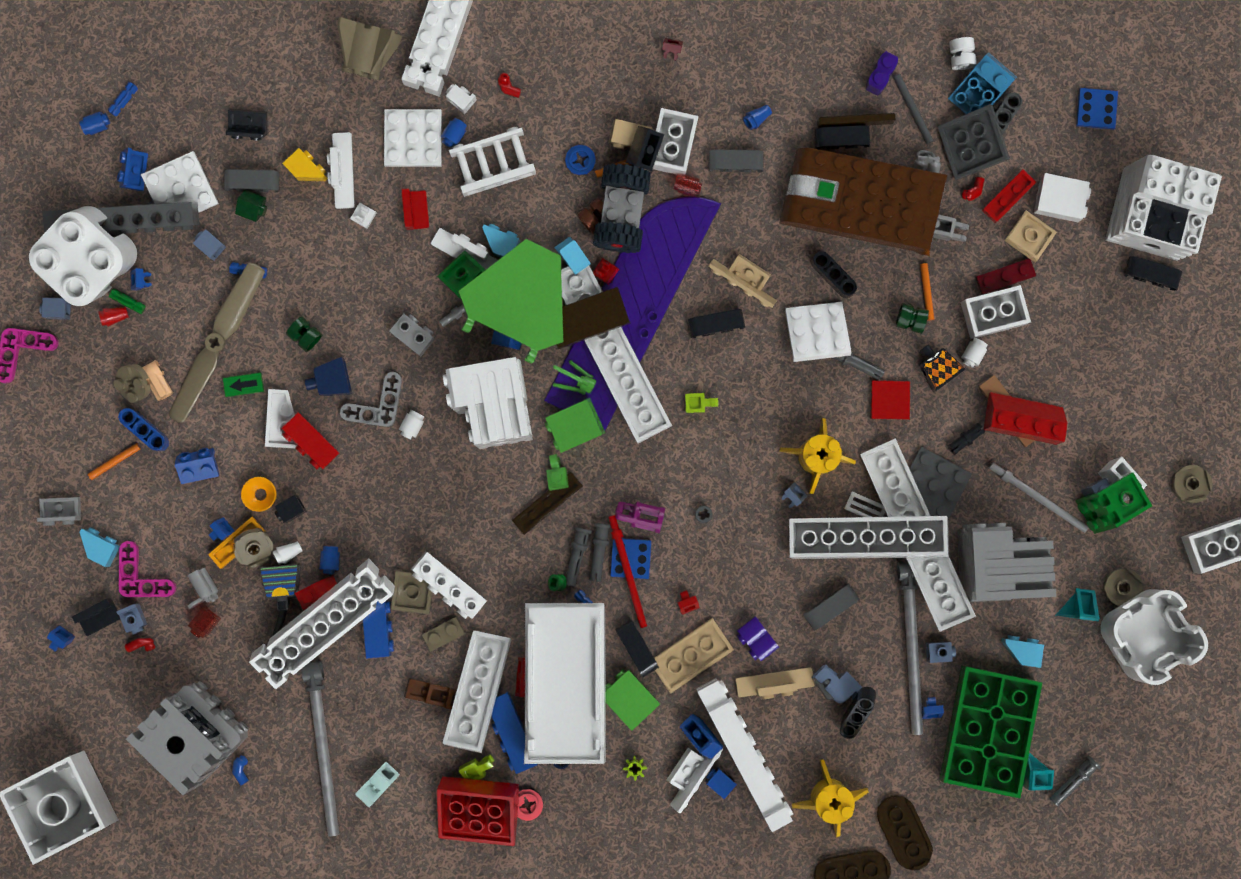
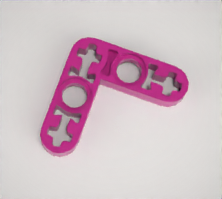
(20, 341)
(132, 578)

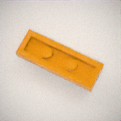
(223, 553)

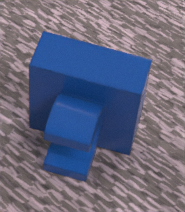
(137, 279)
(221, 529)
(59, 638)
(932, 710)

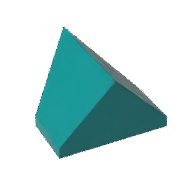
(1081, 606)
(1037, 775)

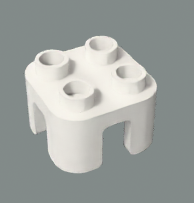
(81, 256)
(1153, 636)

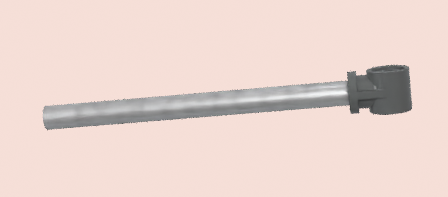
(908, 585)
(313, 675)

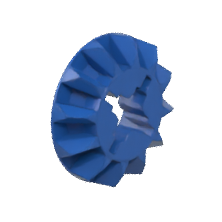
(583, 151)

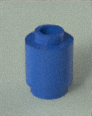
(94, 123)
(453, 132)
(329, 560)

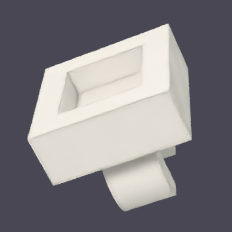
(363, 215)

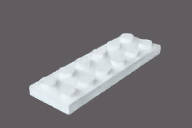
(477, 691)

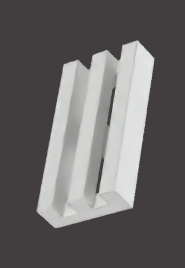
(850, 501)

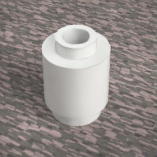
(974, 352)
(411, 424)

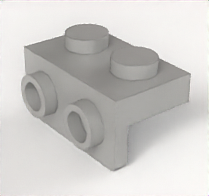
(60, 509)

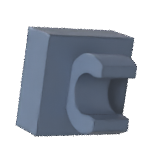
(795, 494)

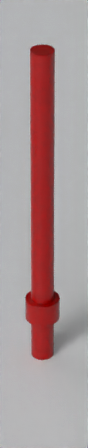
(617, 534)

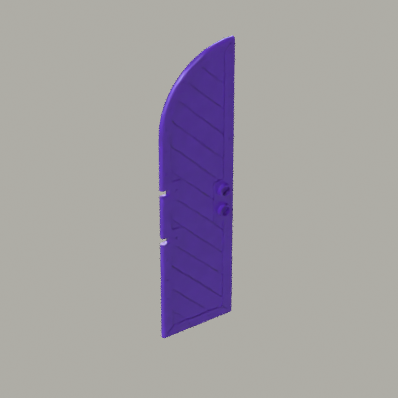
(647, 288)

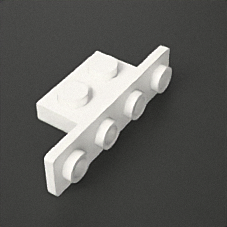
(342, 170)
(455, 245)
(688, 776)

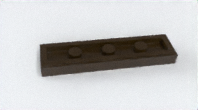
(856, 120)
(546, 505)

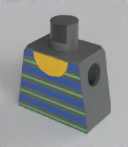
(281, 583)

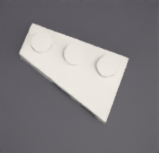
(278, 414)

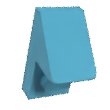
(572, 255)

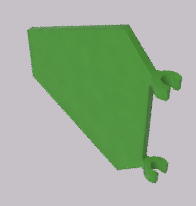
(519, 298)

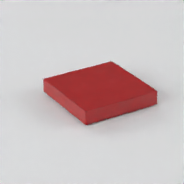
(890, 400)

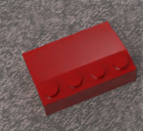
(477, 810)

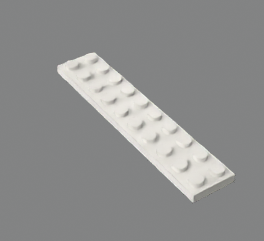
(619, 364)
(903, 499)

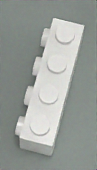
(447, 584)

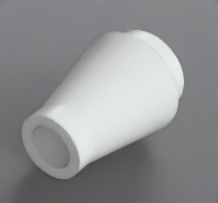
(285, 553)

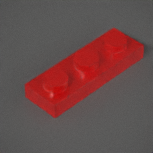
(1009, 196)

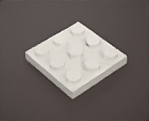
(413, 138)
(180, 182)
(818, 331)

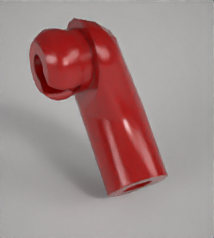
(506, 86)
(140, 642)

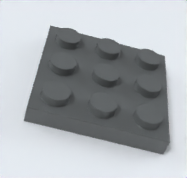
(973, 142)
(938, 482)

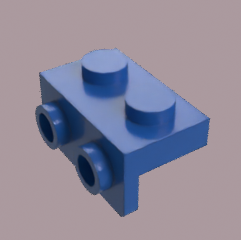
(133, 165)
(196, 465)

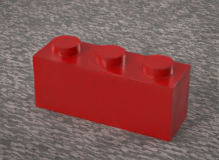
(309, 441)

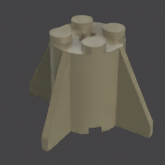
(365, 47)

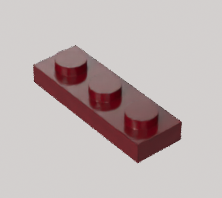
(1005, 276)

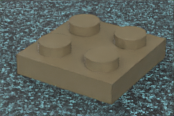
(411, 594)

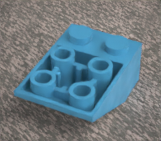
(982, 85)

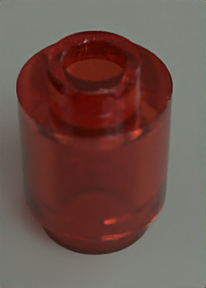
(687, 185)

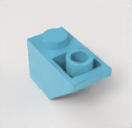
(500, 242)
(98, 548)
(1024, 653)

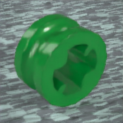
(557, 582)

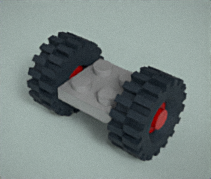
(622, 208)

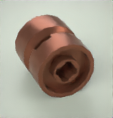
(588, 218)

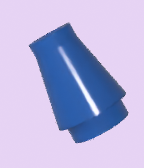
(756, 117)

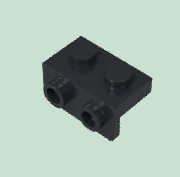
(247, 124)

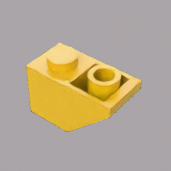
(303, 168)

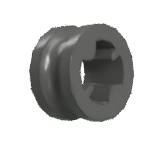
(705, 519)

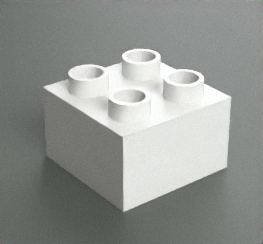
(58, 806)

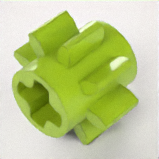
(630, 771)

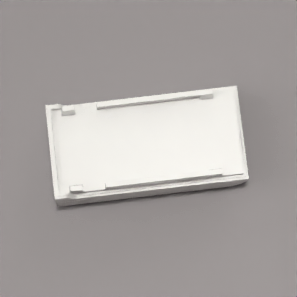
(565, 683)

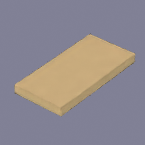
(692, 655)

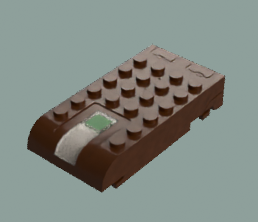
(863, 199)

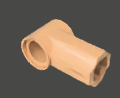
(157, 381)

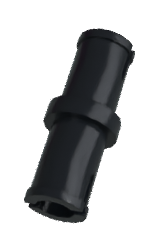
(966, 439)

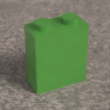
(574, 425)
(630, 699)

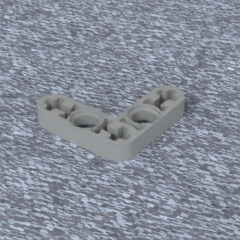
(377, 412)

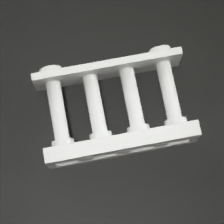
(506, 174)

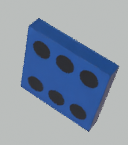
(1097, 108)
(638, 555)

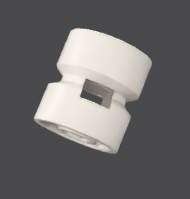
(962, 53)

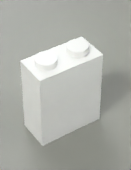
(1062, 197)

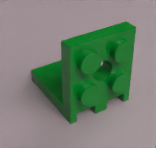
(451, 274)
(1107, 509)

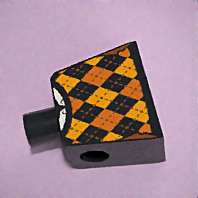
(939, 367)

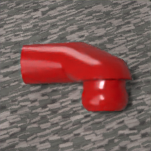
(975, 191)

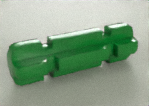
(127, 301)

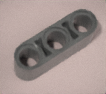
(1008, 111)
(736, 160)
(251, 180)
(831, 607)

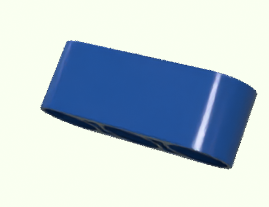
(135, 427)

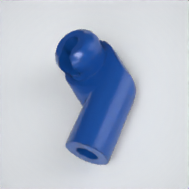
(237, 769)

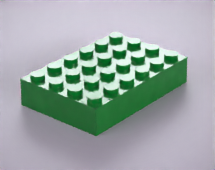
(990, 731)

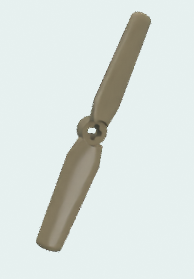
(225, 326)

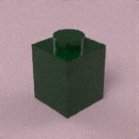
(251, 206)

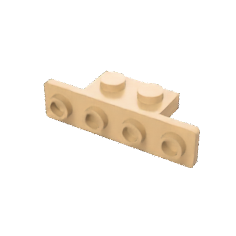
(746, 276)
(775, 683)

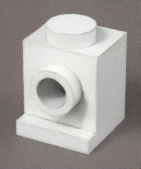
(460, 98)

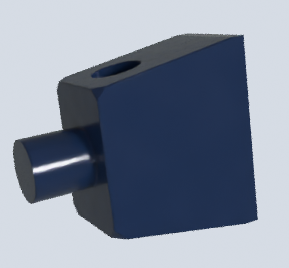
(330, 379)

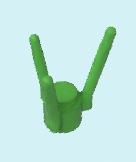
(585, 383)

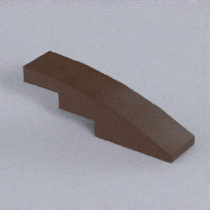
(430, 693)

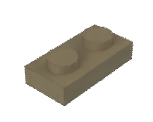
(443, 634)

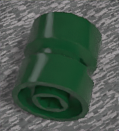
(912, 318)
(310, 336)

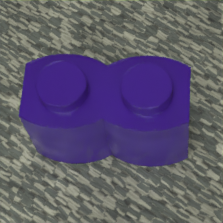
(881, 73)
(757, 639)

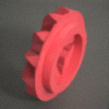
(536, 808)

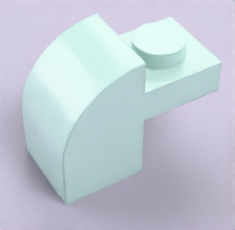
(377, 784)

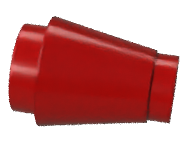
(110, 316)

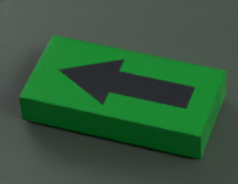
(243, 385)

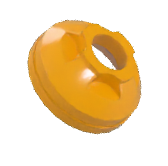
(248, 494)

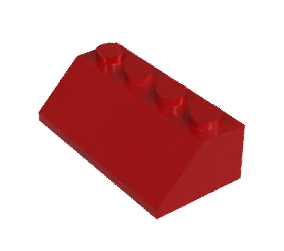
(1025, 419)

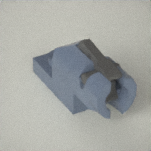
(835, 687)

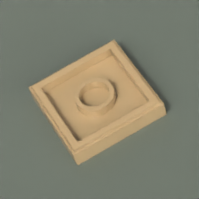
(1030, 236)

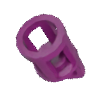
(634, 515)

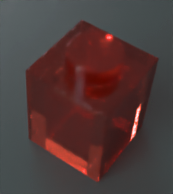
(203, 623)

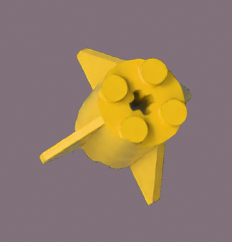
(811, 461)
(822, 795)

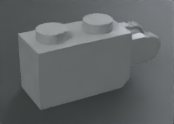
(945, 229)

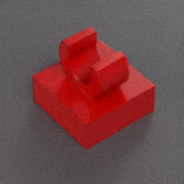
(605, 271)
(688, 603)

